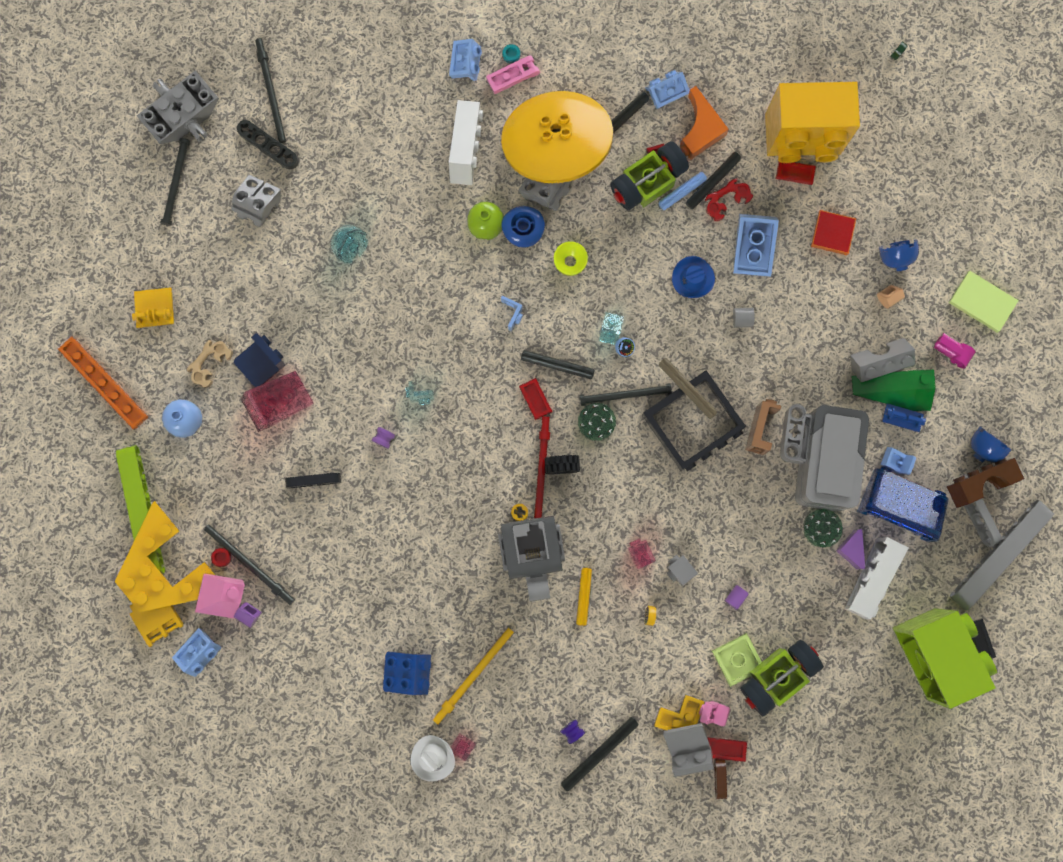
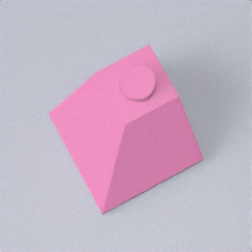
(219, 595)

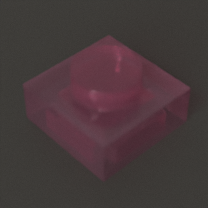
(462, 746)

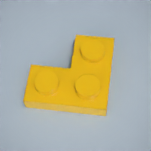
(687, 715)

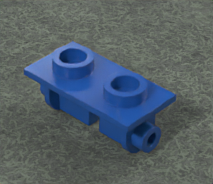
(903, 418)

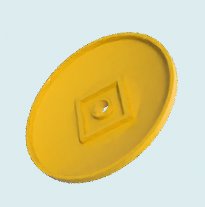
(559, 156)

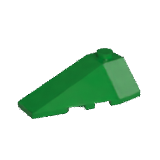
(904, 389)

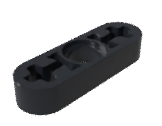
(310, 480)

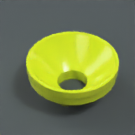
(570, 249)

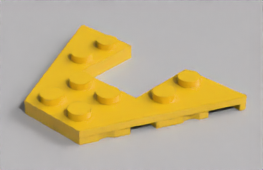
(143, 580)

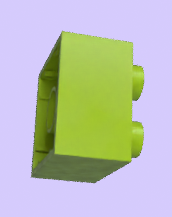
(945, 657)

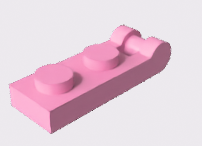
(512, 74)

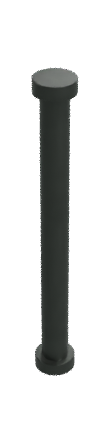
(175, 182)
(625, 394)

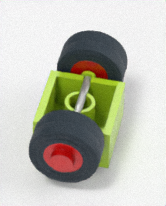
(650, 176)
(780, 677)

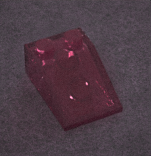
(276, 400)

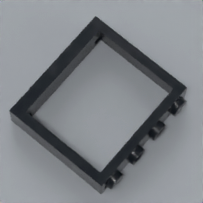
(706, 452)

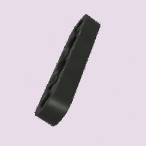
(266, 146)

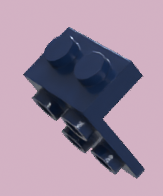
(259, 361)

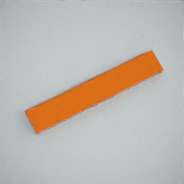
(103, 383)

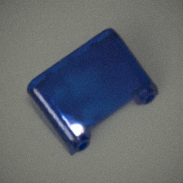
(905, 504)

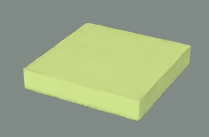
(737, 659)

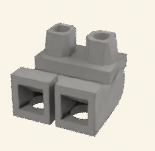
(544, 193)
(255, 201)

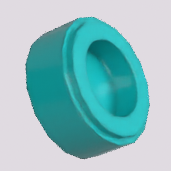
(511, 53)

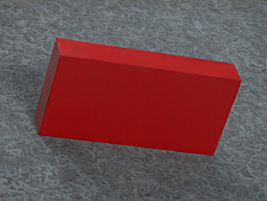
(796, 172)
(535, 399)
(728, 749)

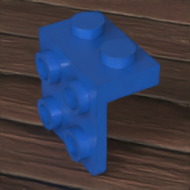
(407, 673)

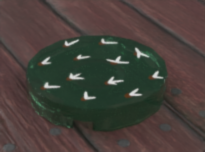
(596, 421)
(822, 528)

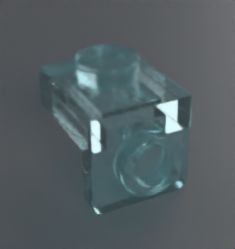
(611, 328)
(422, 397)

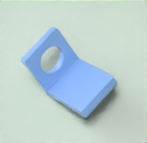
(516, 319)

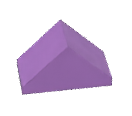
(853, 549)

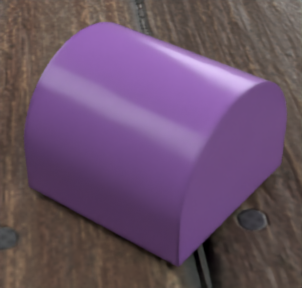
(736, 597)
(247, 614)

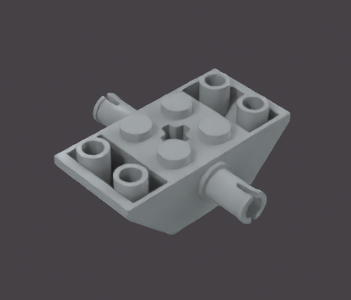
(179, 109)

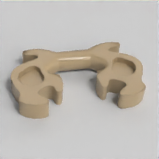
(200, 376)

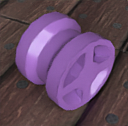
(383, 437)

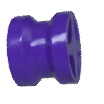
(572, 731)

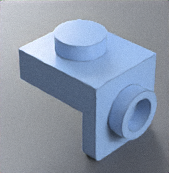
(898, 461)

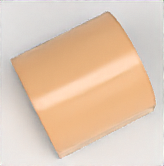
(890, 296)

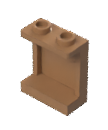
(754, 441)

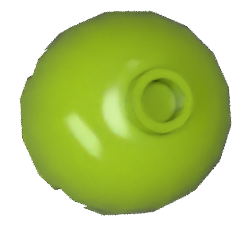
(485, 220)

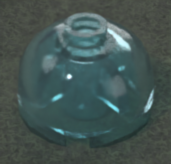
(347, 242)

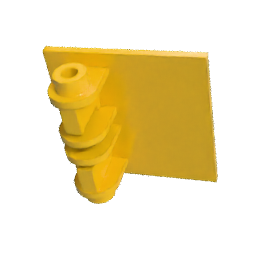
(153, 307)

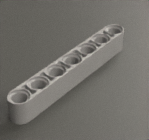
(1002, 555)

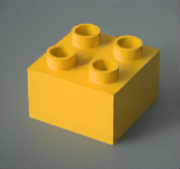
(811, 120)

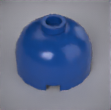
(900, 254)
(988, 447)

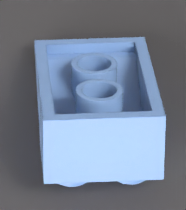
(755, 244)

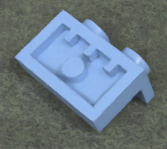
(465, 59)
(668, 88)
(196, 653)

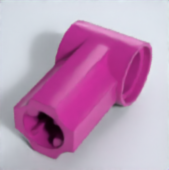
(958, 353)

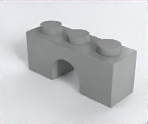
(869, 366)

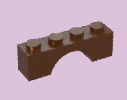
(970, 489)

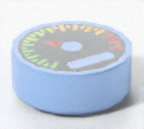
(625, 347)

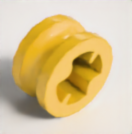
(515, 516)

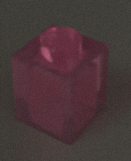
(640, 553)

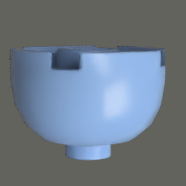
(182, 418)

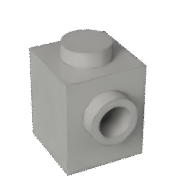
(680, 570)

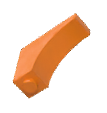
(707, 126)

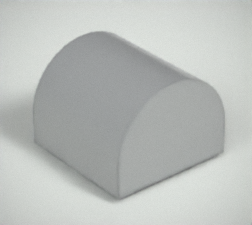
(743, 317)

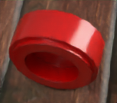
(220, 557)

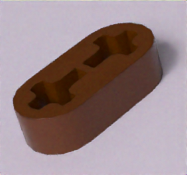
(720, 779)

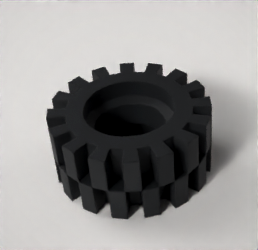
(562, 464)

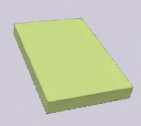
(983, 301)

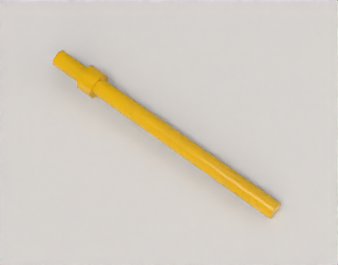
(448, 705)

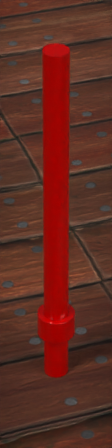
(544, 436)

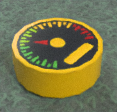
(650, 615)

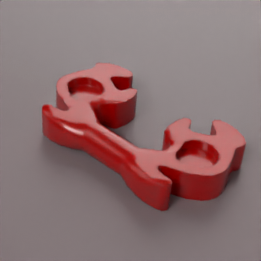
(741, 191)

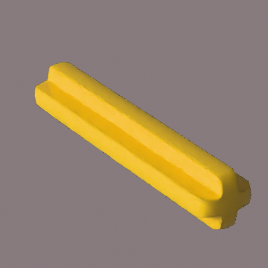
(584, 593)

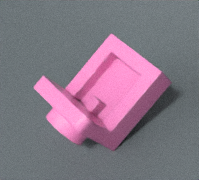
(714, 713)

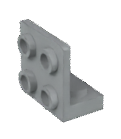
(689, 750)

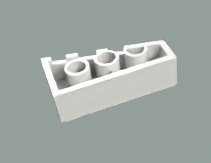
(464, 142)
(875, 578)

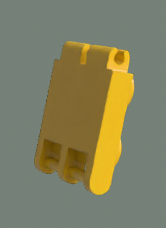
(155, 621)

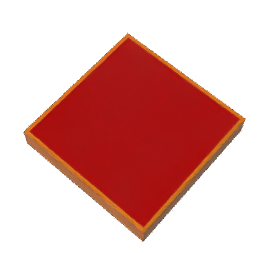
(833, 232)

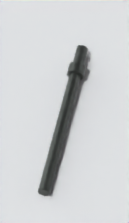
(263, 59)
(277, 588)

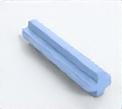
(682, 191)

